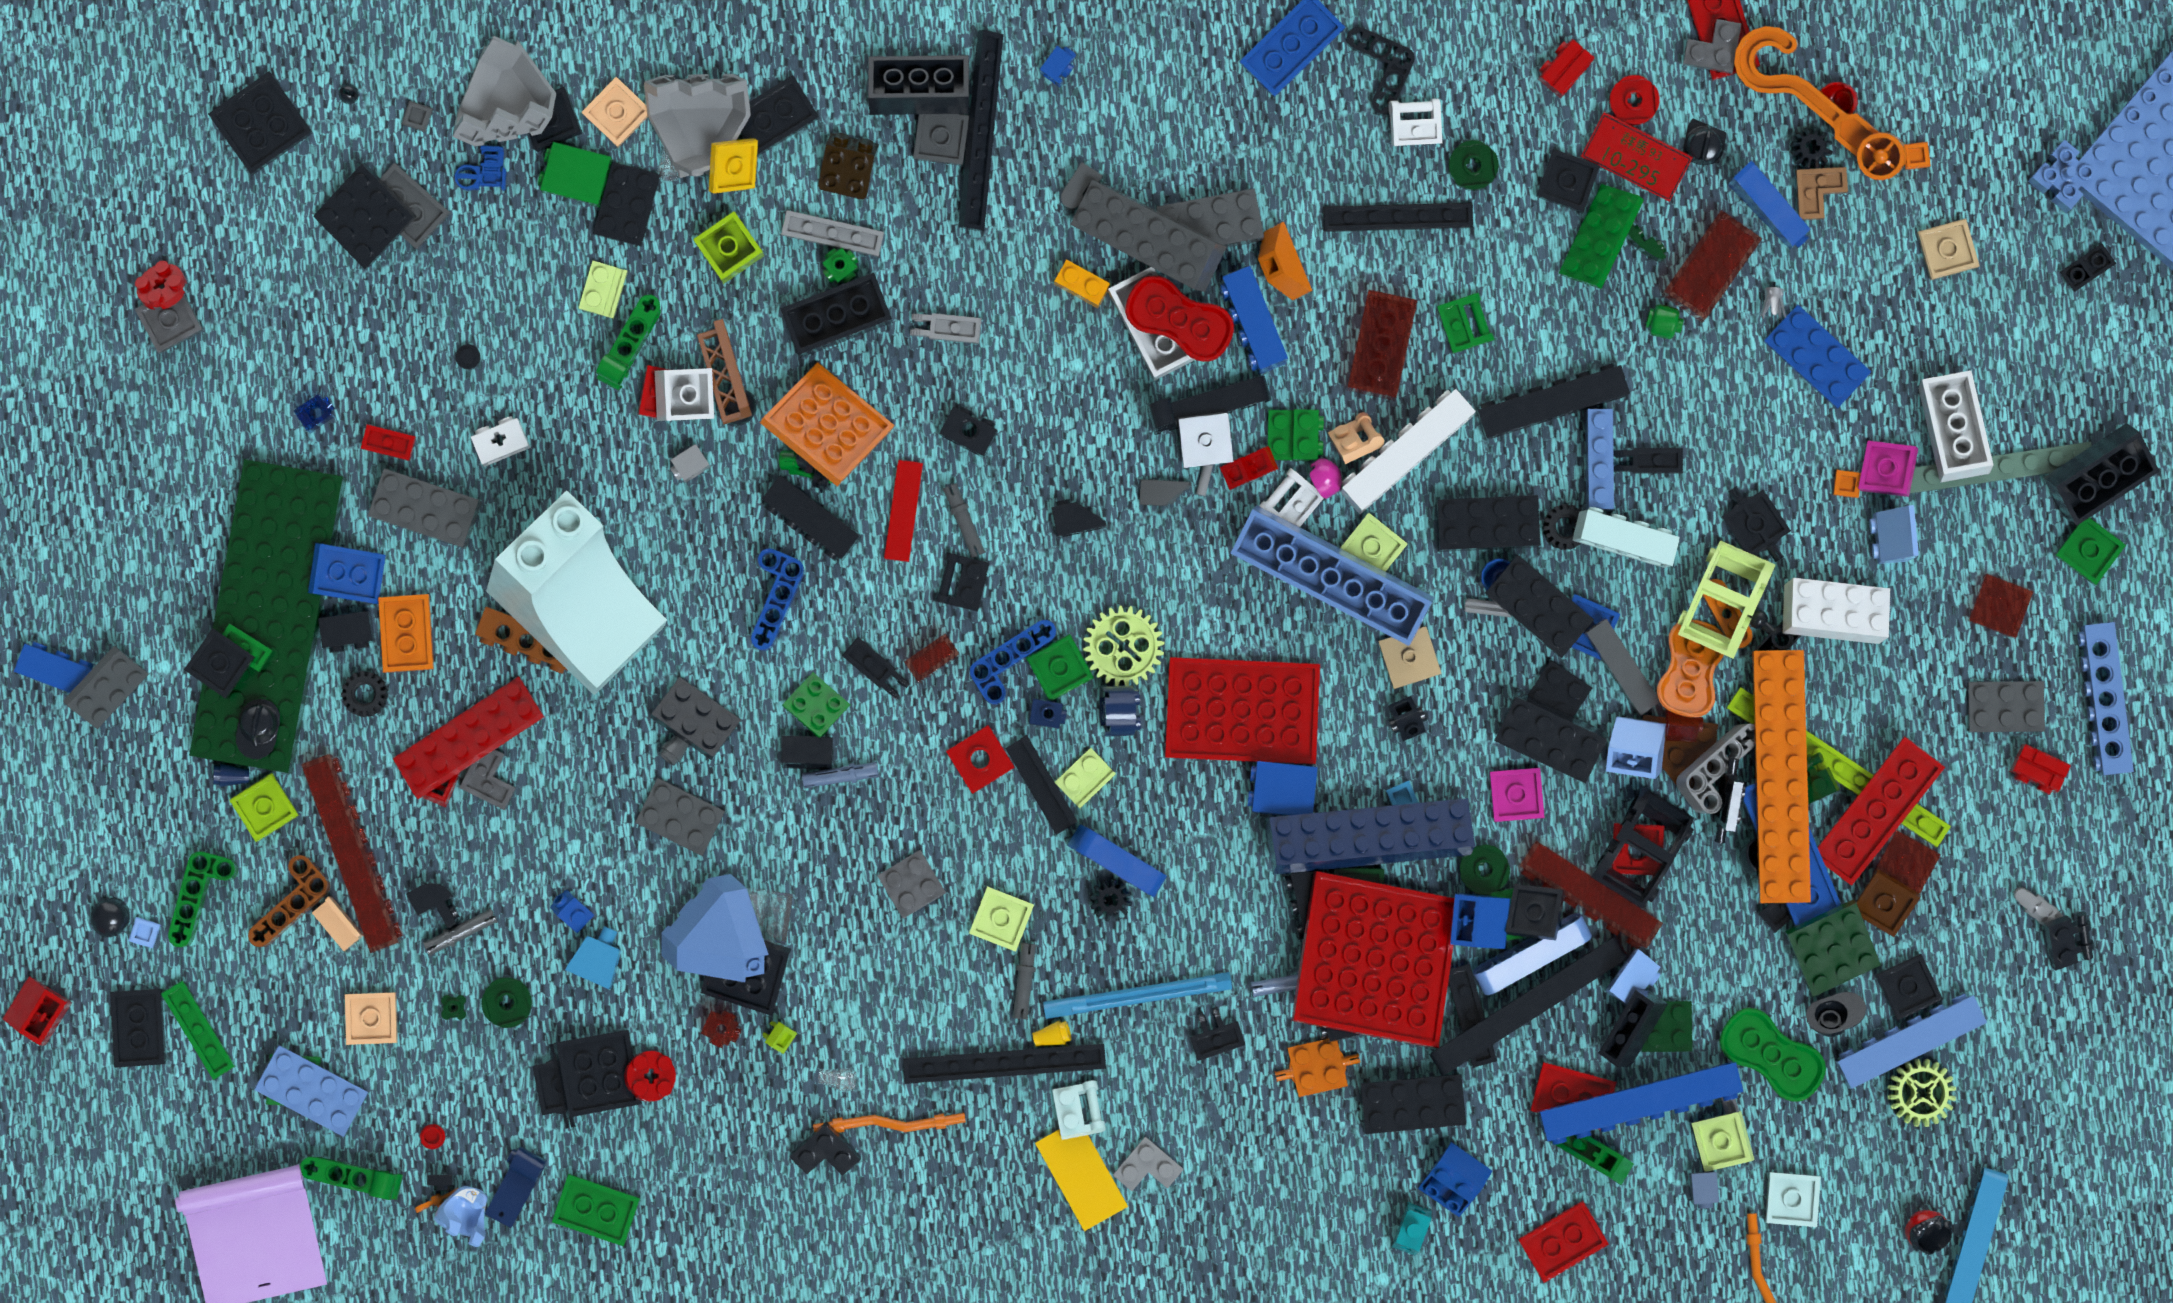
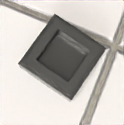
(417, 116)

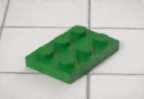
(596, 1210)

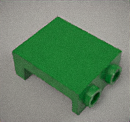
(575, 174)

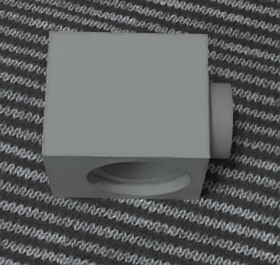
(689, 464)

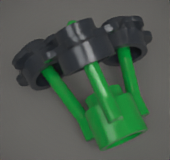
(792, 461)

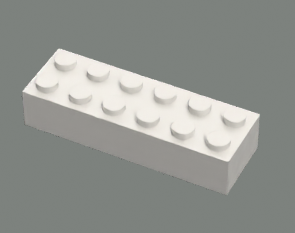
(1408, 451)

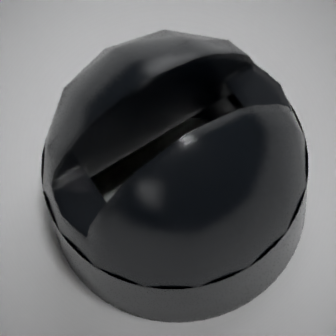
(347, 99)

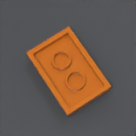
(406, 633)

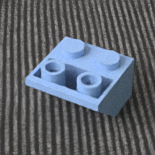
(1636, 747)

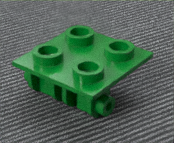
(816, 705)

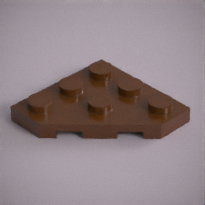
(1681, 754)

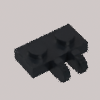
(1216, 1040)

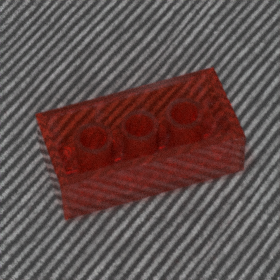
(1711, 266)
(1381, 345)

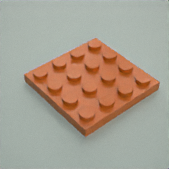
(827, 424)

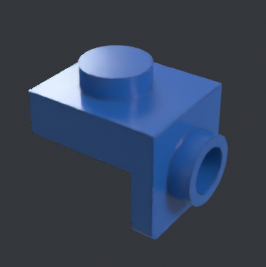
(571, 911)

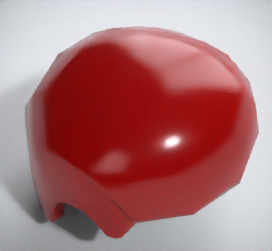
(1842, 95)

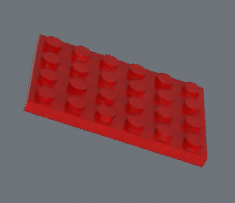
(1242, 710)

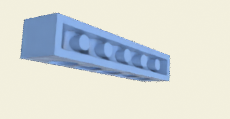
(2116, 711)

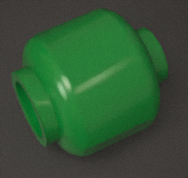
(1664, 321)

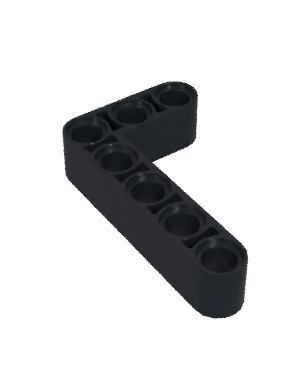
(1241, 395)

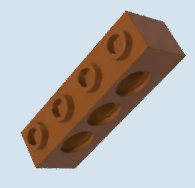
(488, 633)

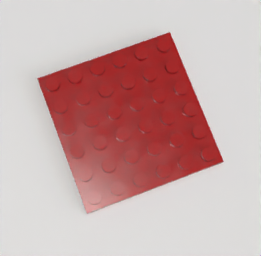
(1375, 960)

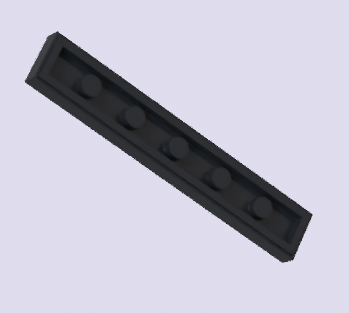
(1397, 217)

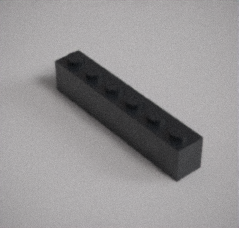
(1553, 402)

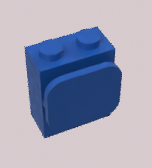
(1282, 789)

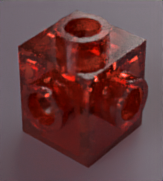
(712, 1024)

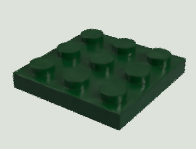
(1833, 948)

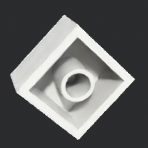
(684, 394)

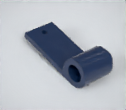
(516, 1186)

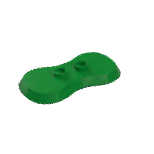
(1756, 1043)

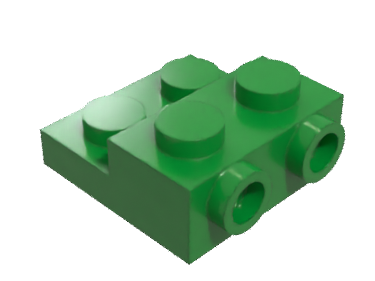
(1295, 434)

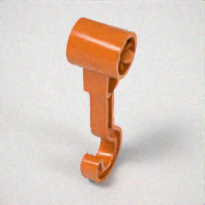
(1878, 153)

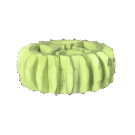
(1930, 1084)

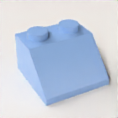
(1634, 975)

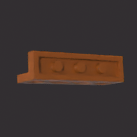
(730, 367)

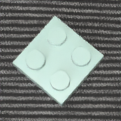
(1793, 1199)

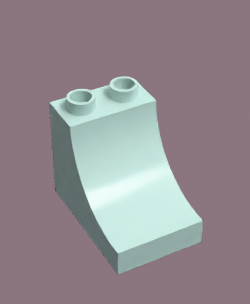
(574, 594)

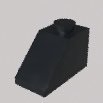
(1074, 519)

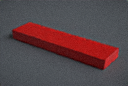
(903, 511)

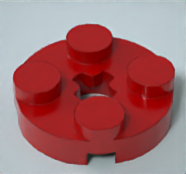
(1643, 89)
(165, 274)
(640, 1065)

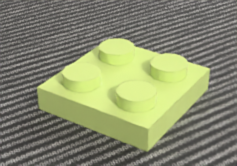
(1374, 543)
(1001, 919)
(1722, 1141)

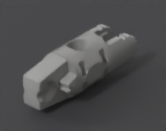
(2036, 906)

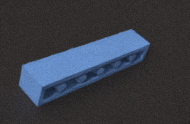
(1911, 1041)

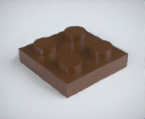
(1886, 902)

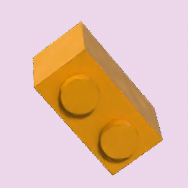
(1082, 284)

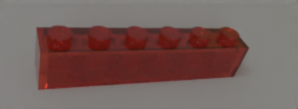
(1590, 895)

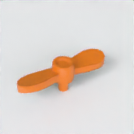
(436, 1200)

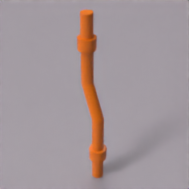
(939, 1121)
(1753, 1239)

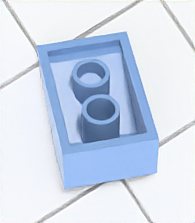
(1894, 535)

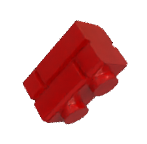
(1565, 68)
(2039, 769)

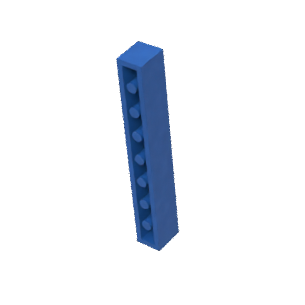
(1640, 1101)

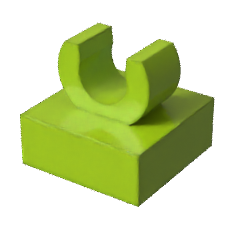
(780, 1037)

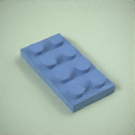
(310, 1090)

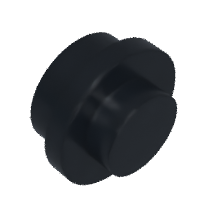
(468, 356)

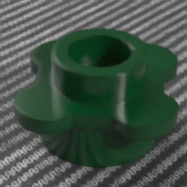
(459, 1002)

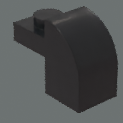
(434, 896)

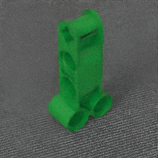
(616, 367)
(378, 1184)

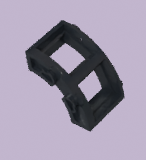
(1665, 815)

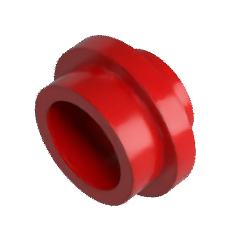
(432, 1136)

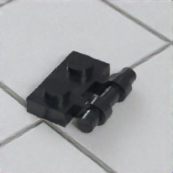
(2061, 940)

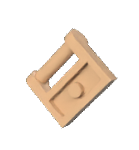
(1348, 441)

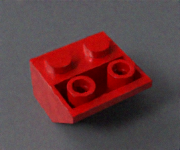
(37, 1011)

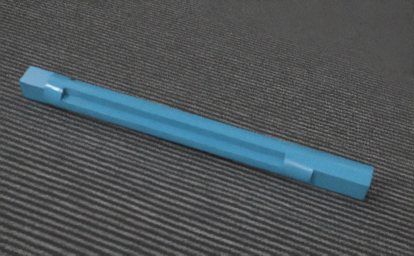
(1137, 995)

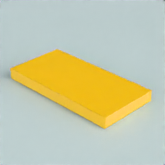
(1082, 1178)

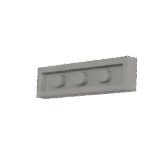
(832, 233)

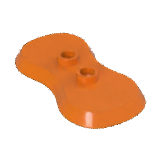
(1688, 682)

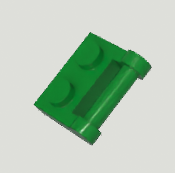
(1457, 324)

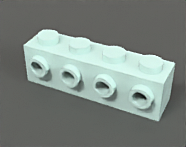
(1626, 538)

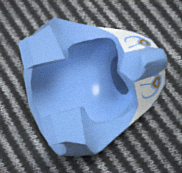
(464, 1214)

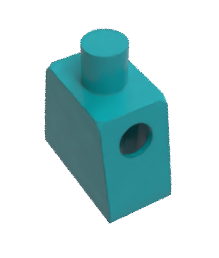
(1412, 1229)

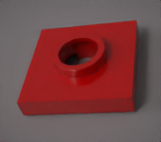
(980, 777)
(1644, 866)

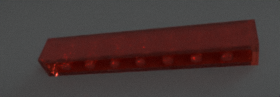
(351, 853)

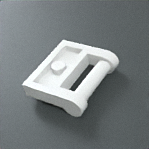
(1415, 131)
(1301, 503)

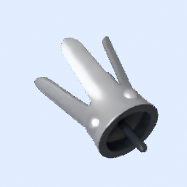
(1773, 297)

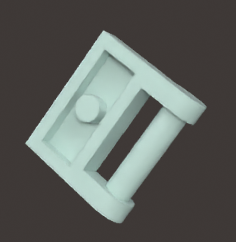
(1070, 1111)

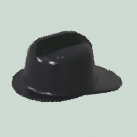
(1704, 143)
(258, 729)
(1836, 1013)

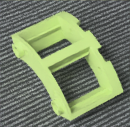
(1744, 565)

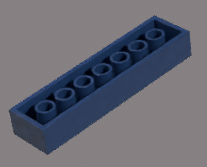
(1370, 836)

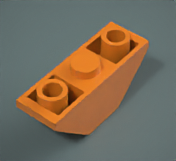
(1282, 264)

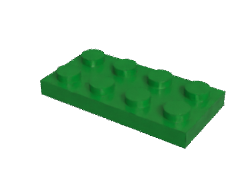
(1601, 236)

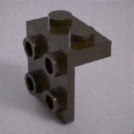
(847, 165)

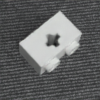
(491, 452)

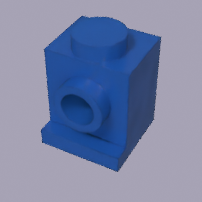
(1058, 65)

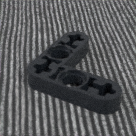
(1393, 68)

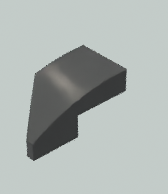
(1161, 492)

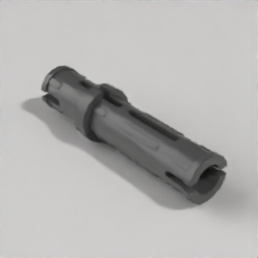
(964, 520)
(460, 932)
(1024, 981)

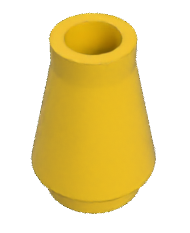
(1054, 1034)

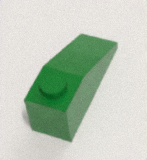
(1598, 1157)

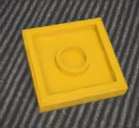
(733, 165)

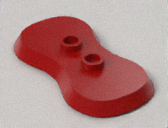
(1197, 327)

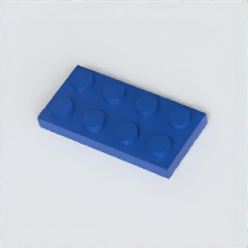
(1292, 45)
(1817, 356)

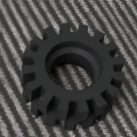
(1549, 526)
(351, 686)

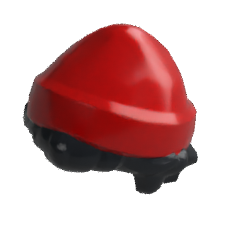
(1928, 1231)

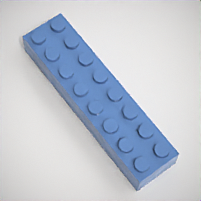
(1332, 575)

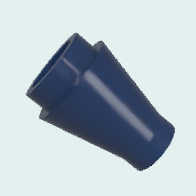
(229, 775)

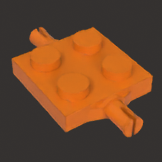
(1317, 1067)

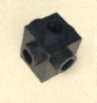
(1407, 724)

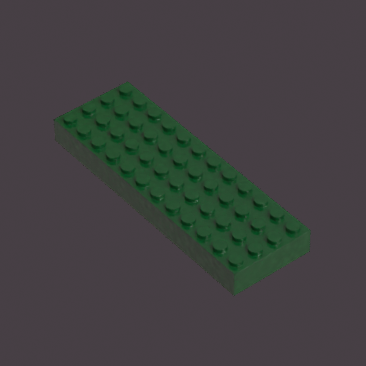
(267, 597)

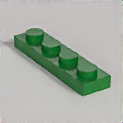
(198, 1030)

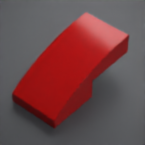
(1249, 468)

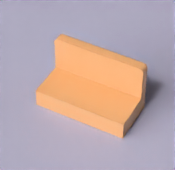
(337, 923)

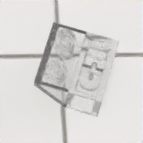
(772, 913)

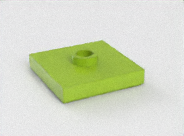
(264, 807)

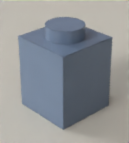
(1704, 1189)

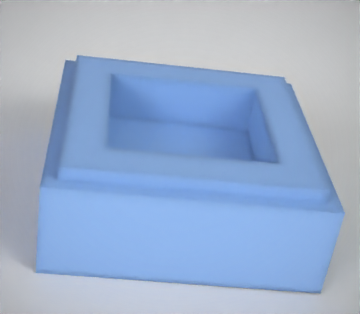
(144, 932)

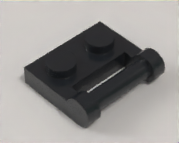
(970, 584)

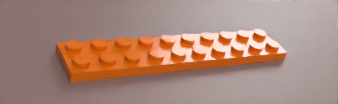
(1781, 776)

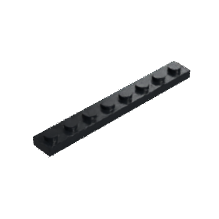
(981, 130)
(1004, 1063)

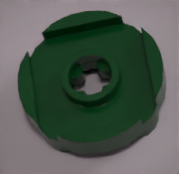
(1465, 177)
(1491, 882)
(500, 1015)

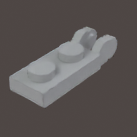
(949, 328)

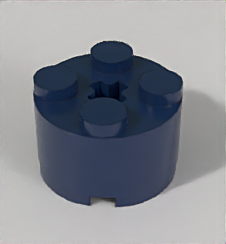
(1119, 710)

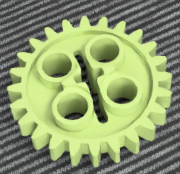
(1108, 663)

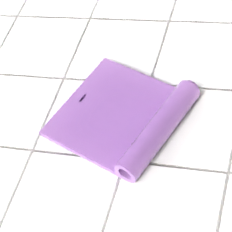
(253, 1236)

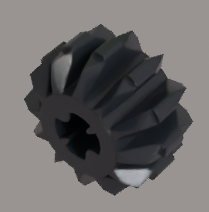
(1803, 152)
(1110, 891)

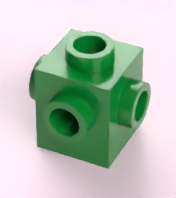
(842, 275)

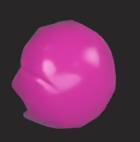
(1326, 477)

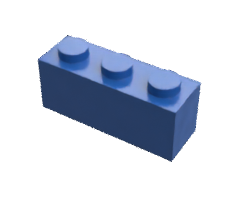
(50, 668)

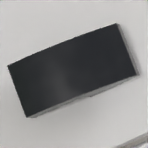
(2088, 267)

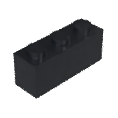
(1633, 1028)

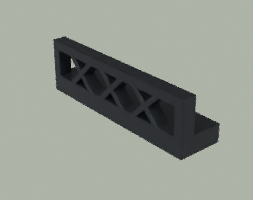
(1041, 785)

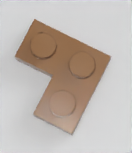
(1813, 184)

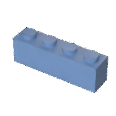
(1599, 459)

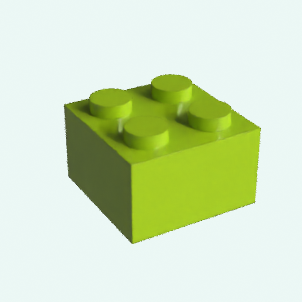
(728, 247)

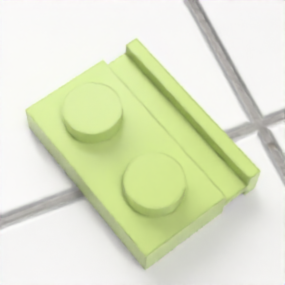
(603, 289)
(1085, 778)

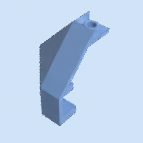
(717, 933)

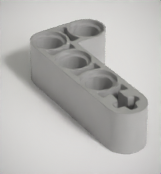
(1716, 755)

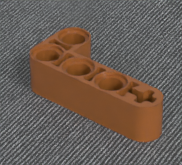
(286, 905)

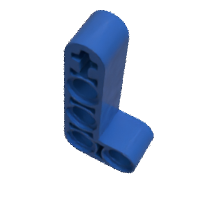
(773, 602)
(1015, 657)
(1117, 860)

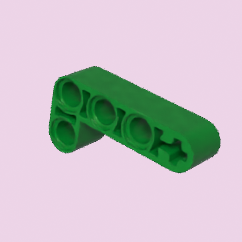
(196, 901)

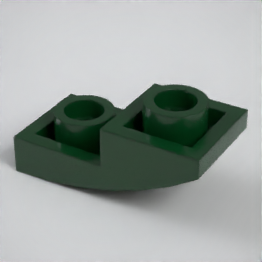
(1650, 248)

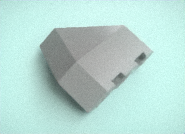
(504, 97)
(694, 114)

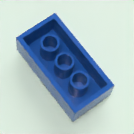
(1254, 320)

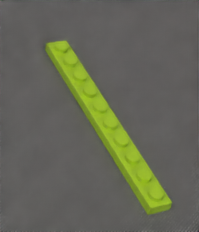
(1849, 773)

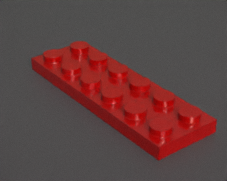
(468, 737)
(1879, 810)

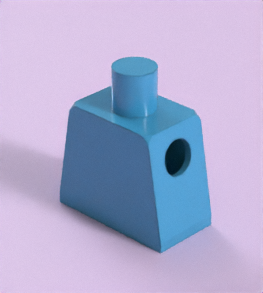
(597, 959)

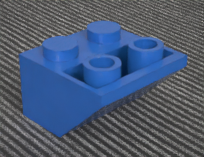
(1480, 921)
(1455, 1179)

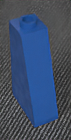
(1769, 205)

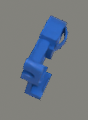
(490, 170)

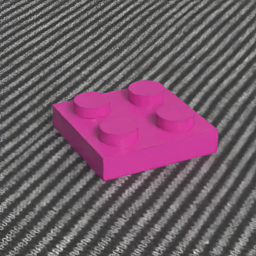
(1888, 468)
(1516, 794)

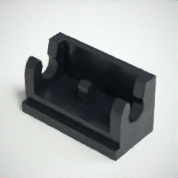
(807, 752)

